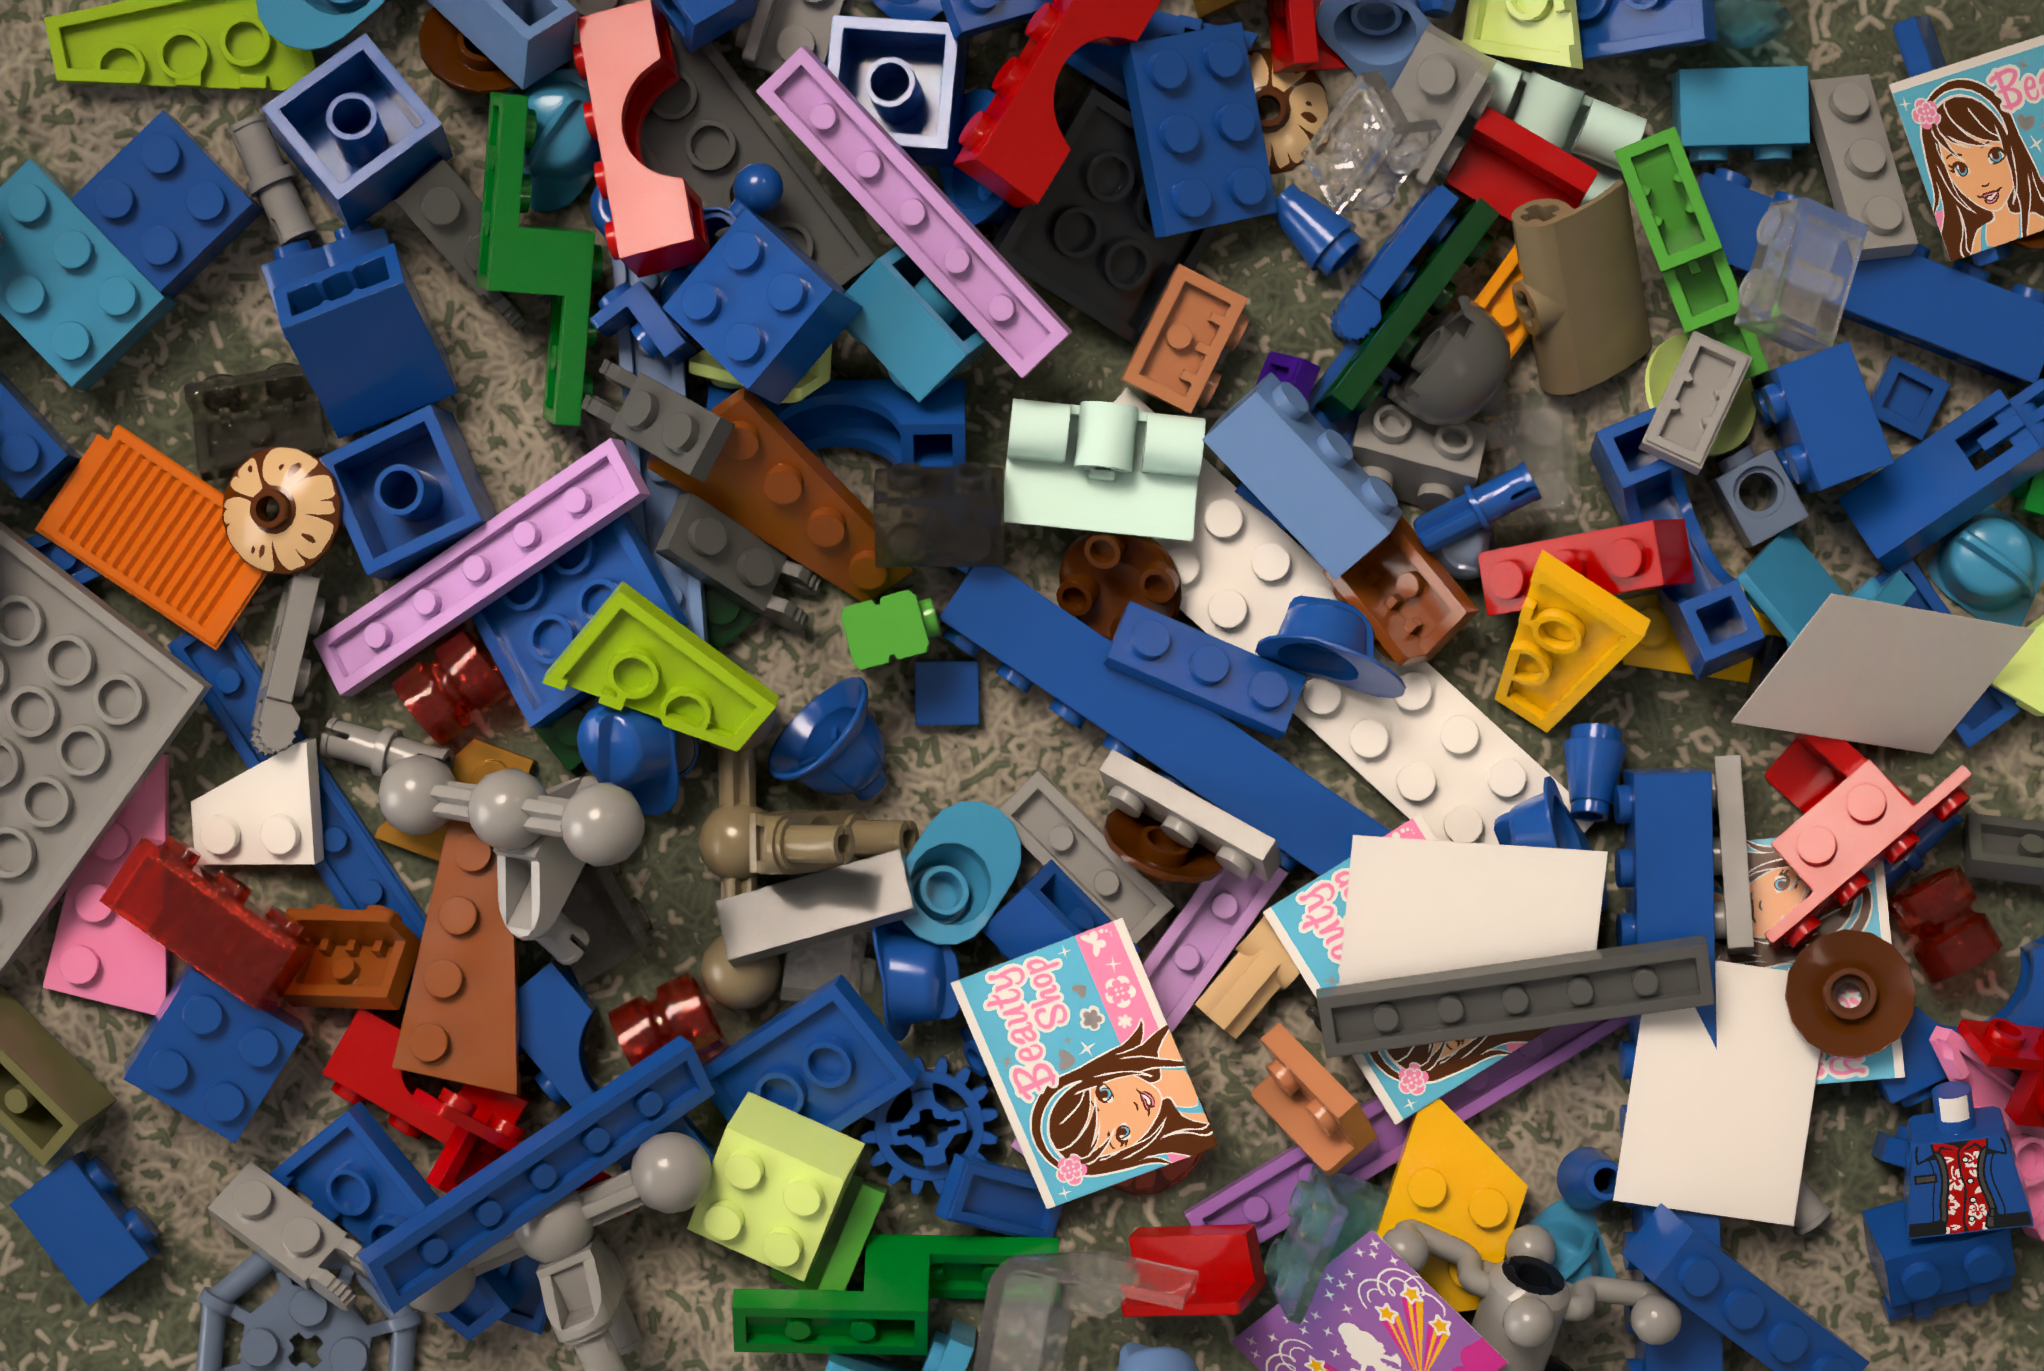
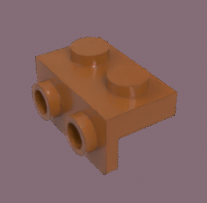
(1405, 597)
(357, 958)

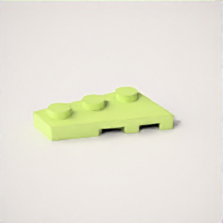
(1525, 30)

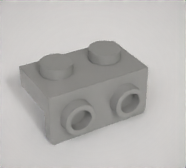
(1415, 458)

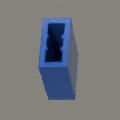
(365, 341)

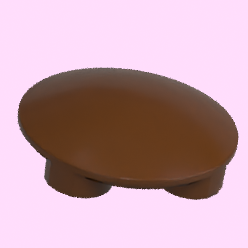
(1110, 570)

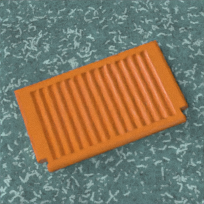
(153, 534)

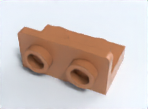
(1185, 341)
(1311, 1104)

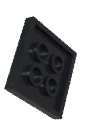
(1094, 226)

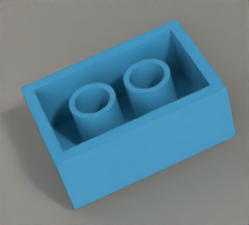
(68, 281)

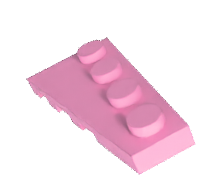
(95, 948)

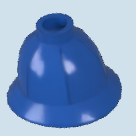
(833, 744)

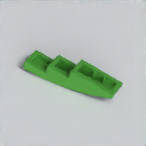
(1686, 242)

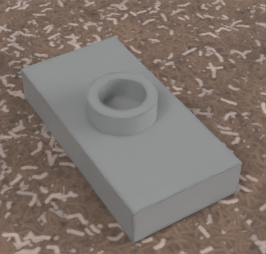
(1695, 402)

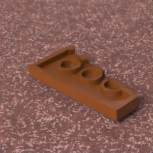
(788, 499)
(464, 985)

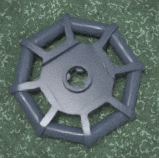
(294, 1310)

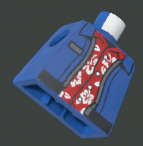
(1961, 1169)

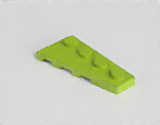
(174, 47)

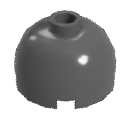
(1455, 367)

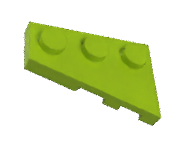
(657, 666)

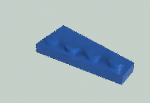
(372, 1188)

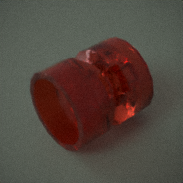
(452, 687)
(1943, 922)
(677, 1010)

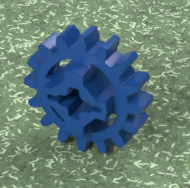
(934, 1153)

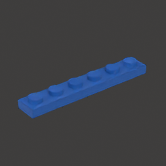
(536, 1174)

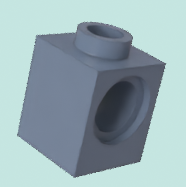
(1783, 505)

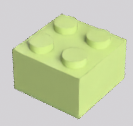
(776, 1186)

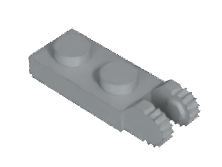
(284, 668)
(288, 1233)

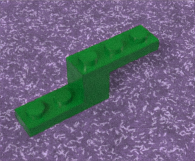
(537, 257)
(895, 1302)

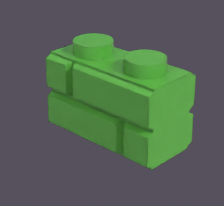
(894, 627)

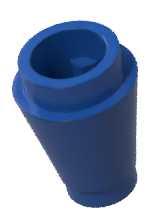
(1317, 233)
(1593, 769)
(1577, 1176)

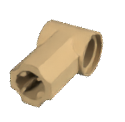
(1248, 980)

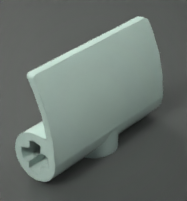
(1564, 118)
(1103, 469)

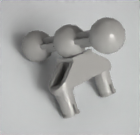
(535, 832)
(577, 1269)

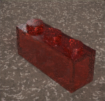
(209, 921)

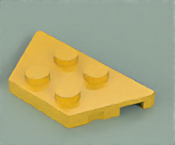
(1456, 1186)

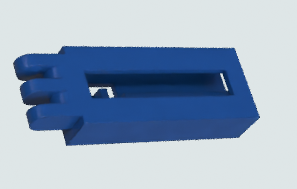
(1937, 486)

